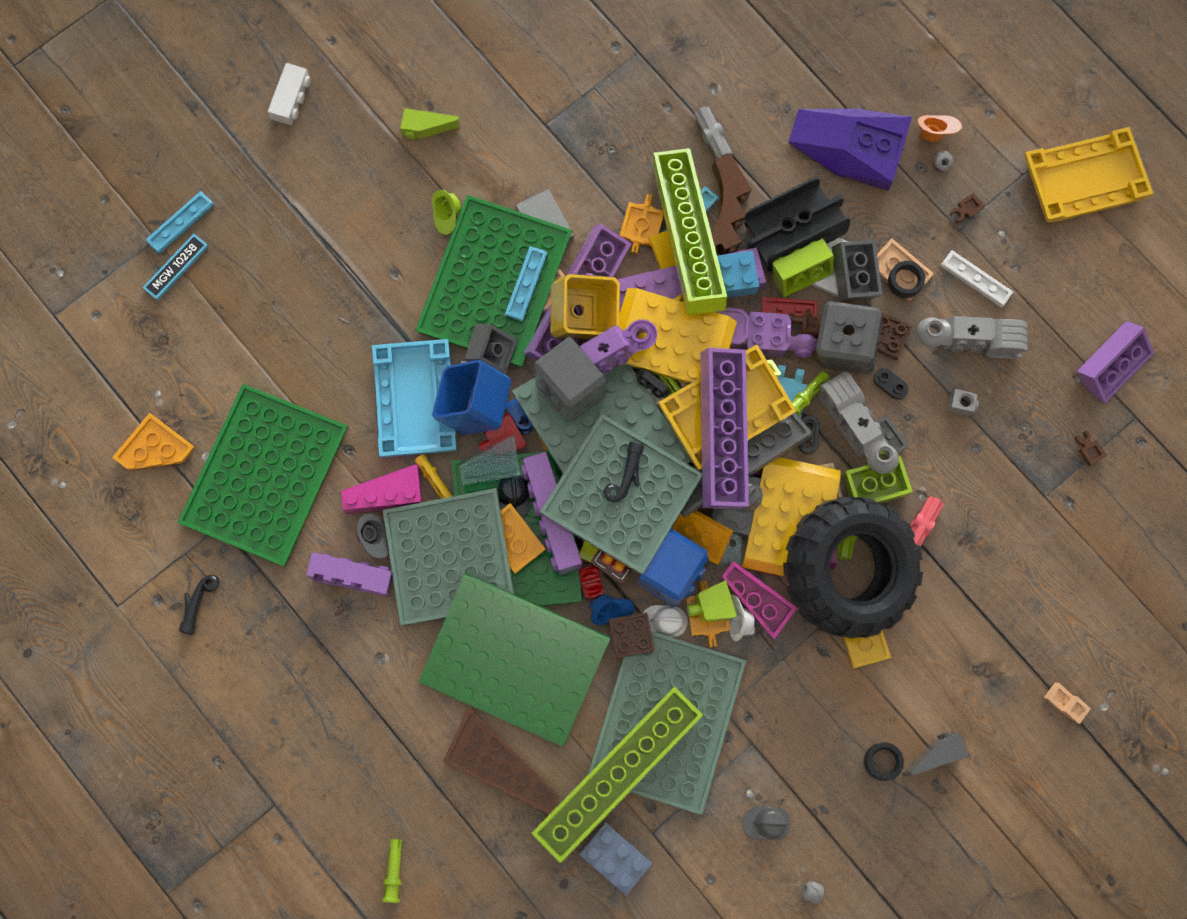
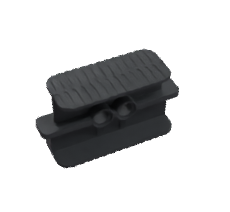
(803, 201)

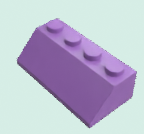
(1116, 361)

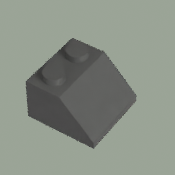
(491, 347)

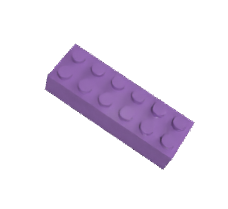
(559, 540)

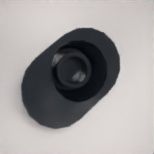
(514, 491)

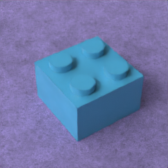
(739, 273)

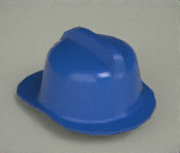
(607, 607)

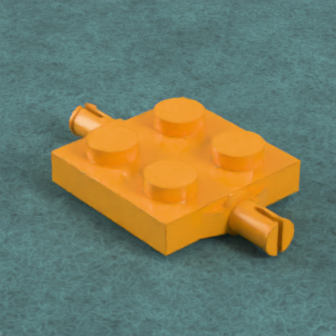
(641, 223)
(708, 629)

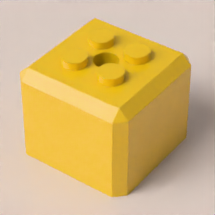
(597, 298)

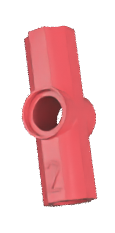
(924, 521)

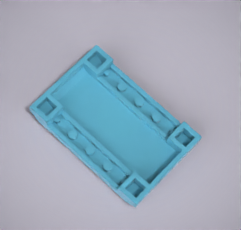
(405, 398)

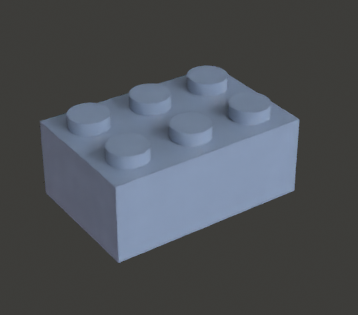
(615, 858)

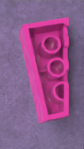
(385, 492)
(765, 604)

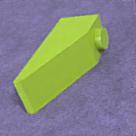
(424, 124)

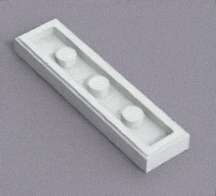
(976, 279)

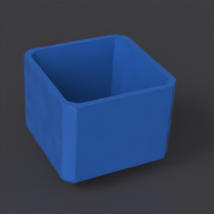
(471, 397)
(674, 569)

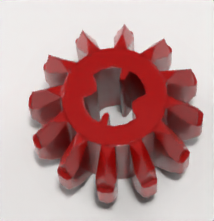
(591, 582)

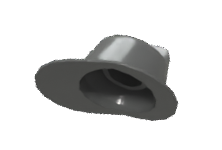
(755, 499)
(372, 535)
(766, 823)

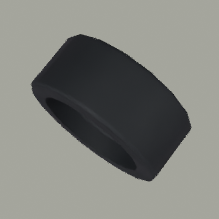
(914, 268)
(898, 764)

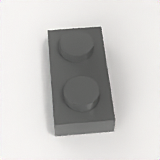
(892, 435)

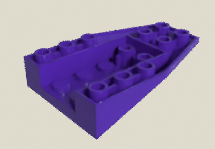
(852, 142)

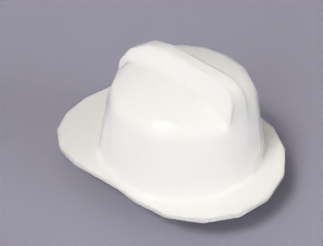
(667, 620)
(743, 623)

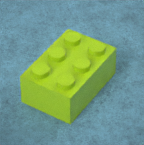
(803, 268)
(877, 486)

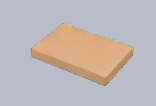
(891, 255)

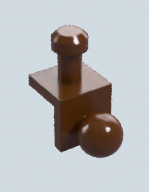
(810, 324)

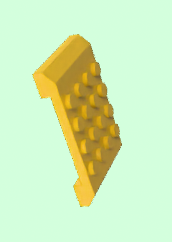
(1088, 176)
(678, 335)
(765, 405)
(789, 493)

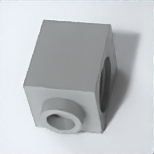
(955, 405)

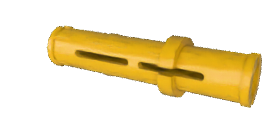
(430, 473)

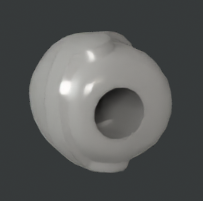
(943, 165)
(813, 892)

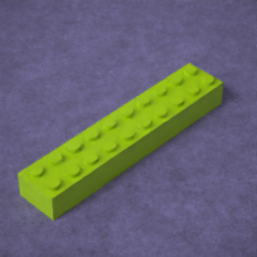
(689, 232)
(617, 774)

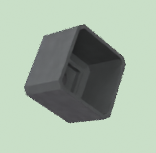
(851, 352)
(569, 380)

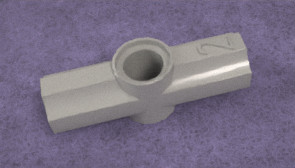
(712, 132)

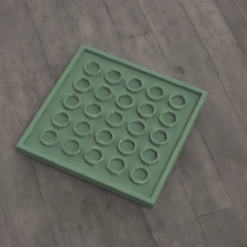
(639, 521)
(439, 543)

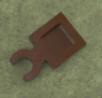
(967, 207)
(1091, 451)

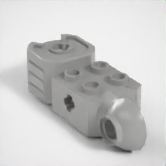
(997, 336)
(846, 406)

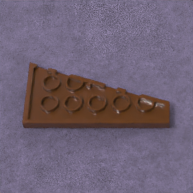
(488, 758)

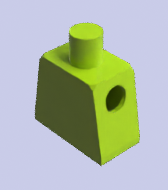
(713, 604)

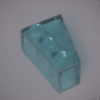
(491, 463)

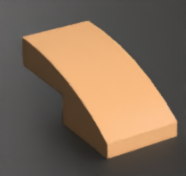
(1067, 703)

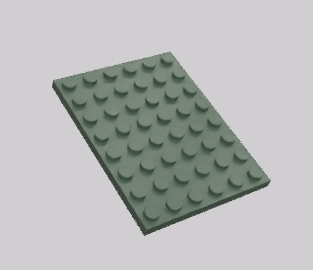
(624, 403)
(708, 682)

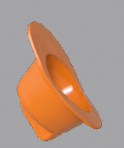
(935, 127)

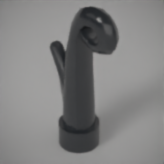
(630, 472)
(192, 605)

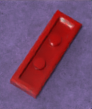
(787, 306)

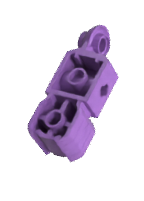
(769, 332)
(617, 346)

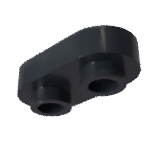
(890, 384)
(658, 388)
(815, 435)

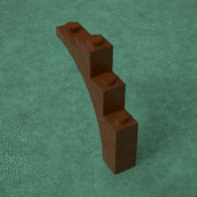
(733, 192)

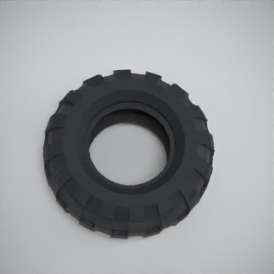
(895, 573)

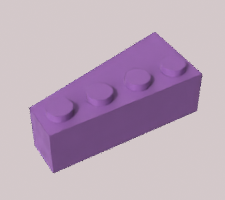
(350, 575)

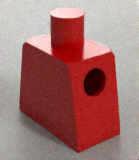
(507, 429)

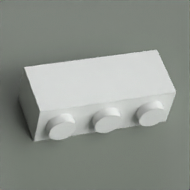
(289, 94)

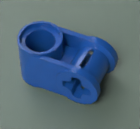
(518, 416)

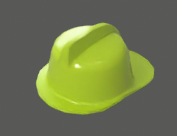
(445, 209)

